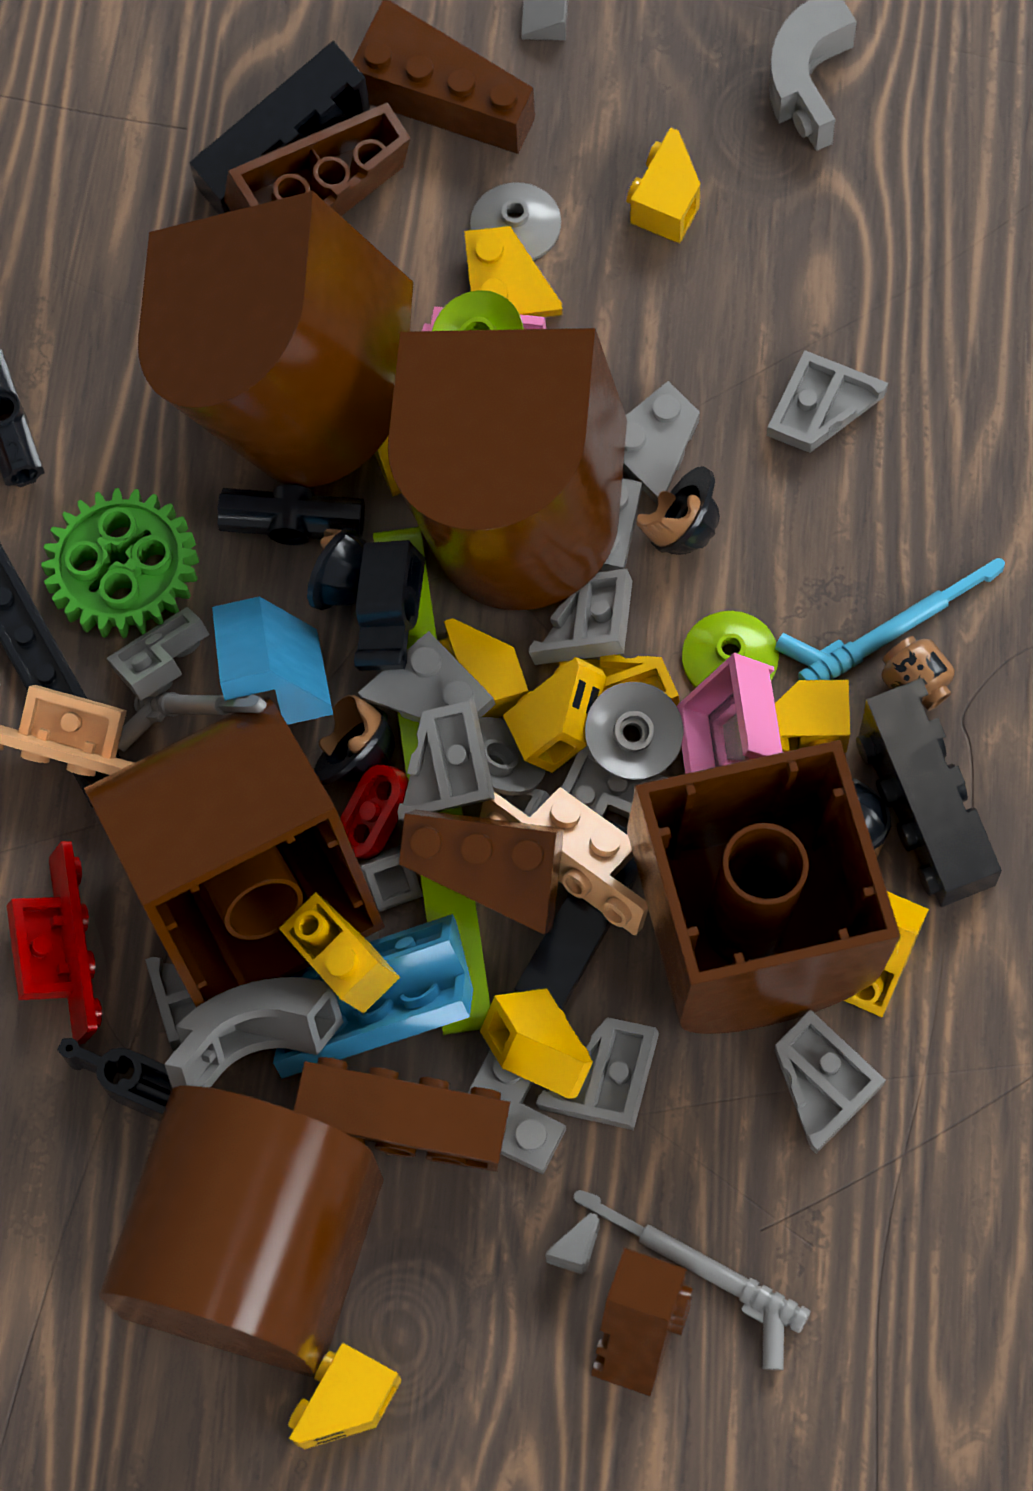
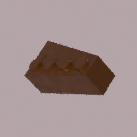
(442, 81)
(336, 164)
(405, 1114)

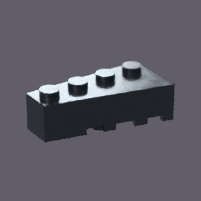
(309, 101)
(926, 794)

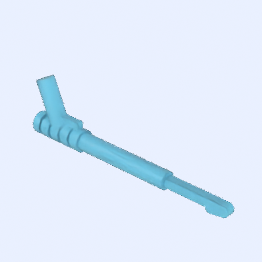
(841, 657)

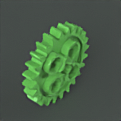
(89, 539)

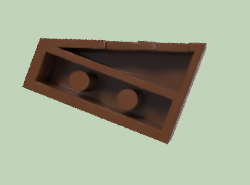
(489, 861)
(639, 1316)

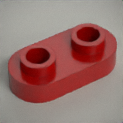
(373, 810)

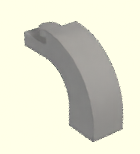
(803, 42)
(253, 1018)

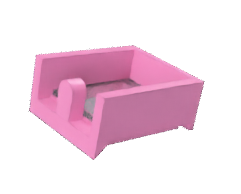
(730, 716)

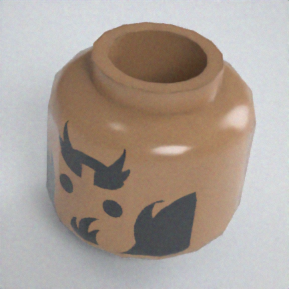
(917, 660)

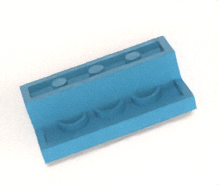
(271, 650)
(428, 995)

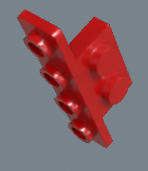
(52, 946)

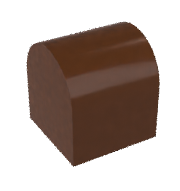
(276, 335)
(510, 458)
(228, 846)
(762, 888)
(244, 1228)

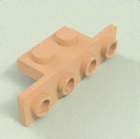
(69, 731)
(589, 856)

